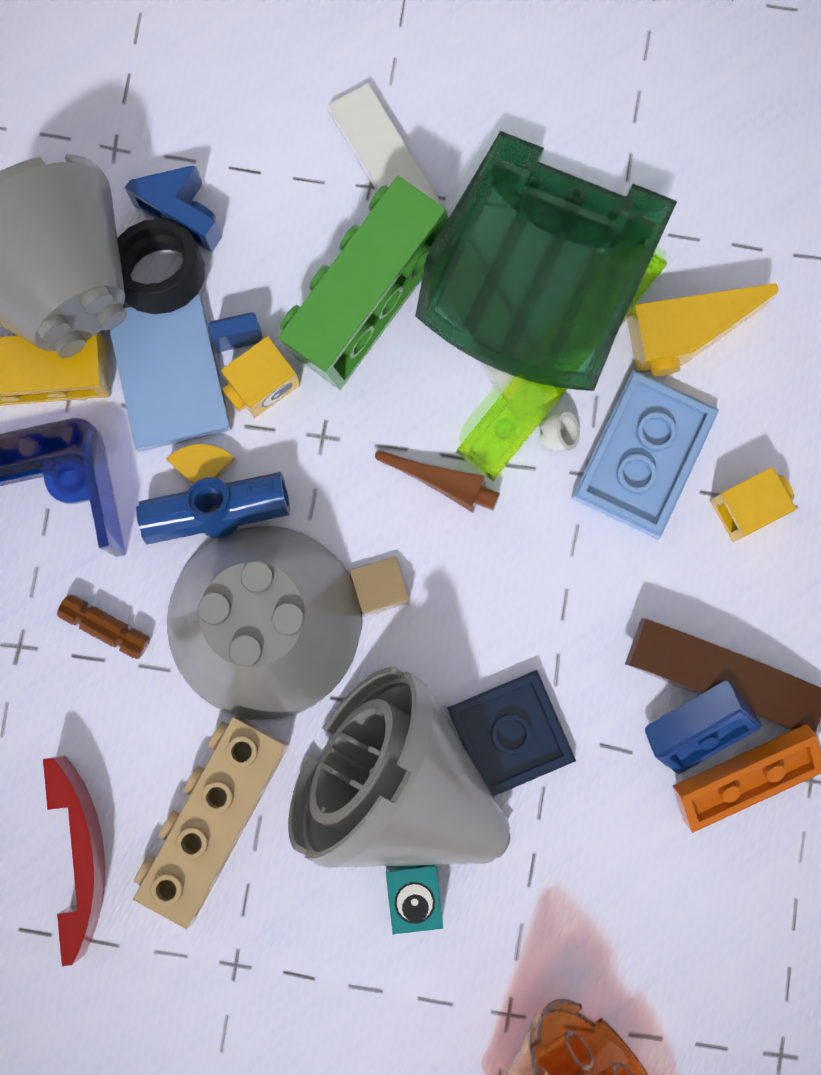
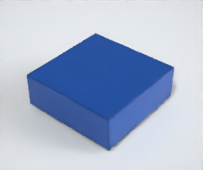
(235, 332)

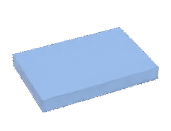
(169, 376)
(645, 454)

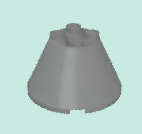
(58, 254)
(263, 622)

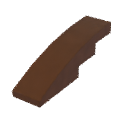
(702, 665)

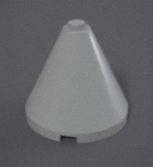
(393, 785)

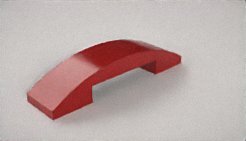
(77, 923)

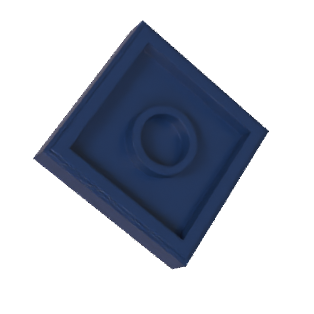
(512, 733)

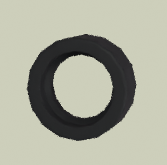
(174, 291)

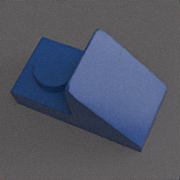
(169, 197)

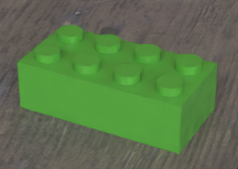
(365, 283)

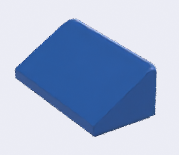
(701, 727)

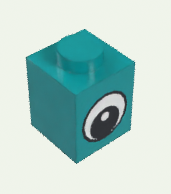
(414, 898)

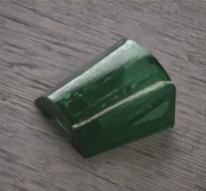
(539, 267)

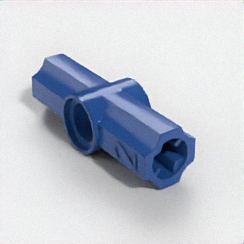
(187, 514)

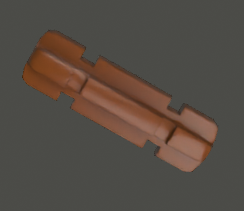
(103, 626)

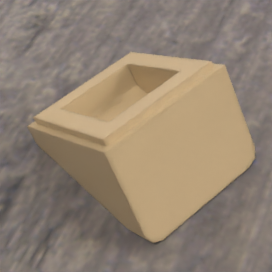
(379, 586)

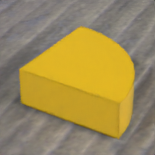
(200, 461)

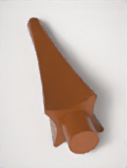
(459, 486)

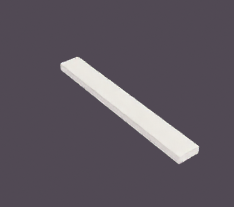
(384, 157)

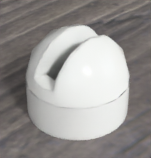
(560, 432)

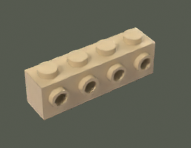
(210, 822)

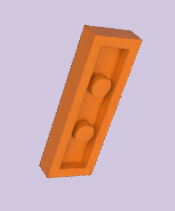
(749, 778)

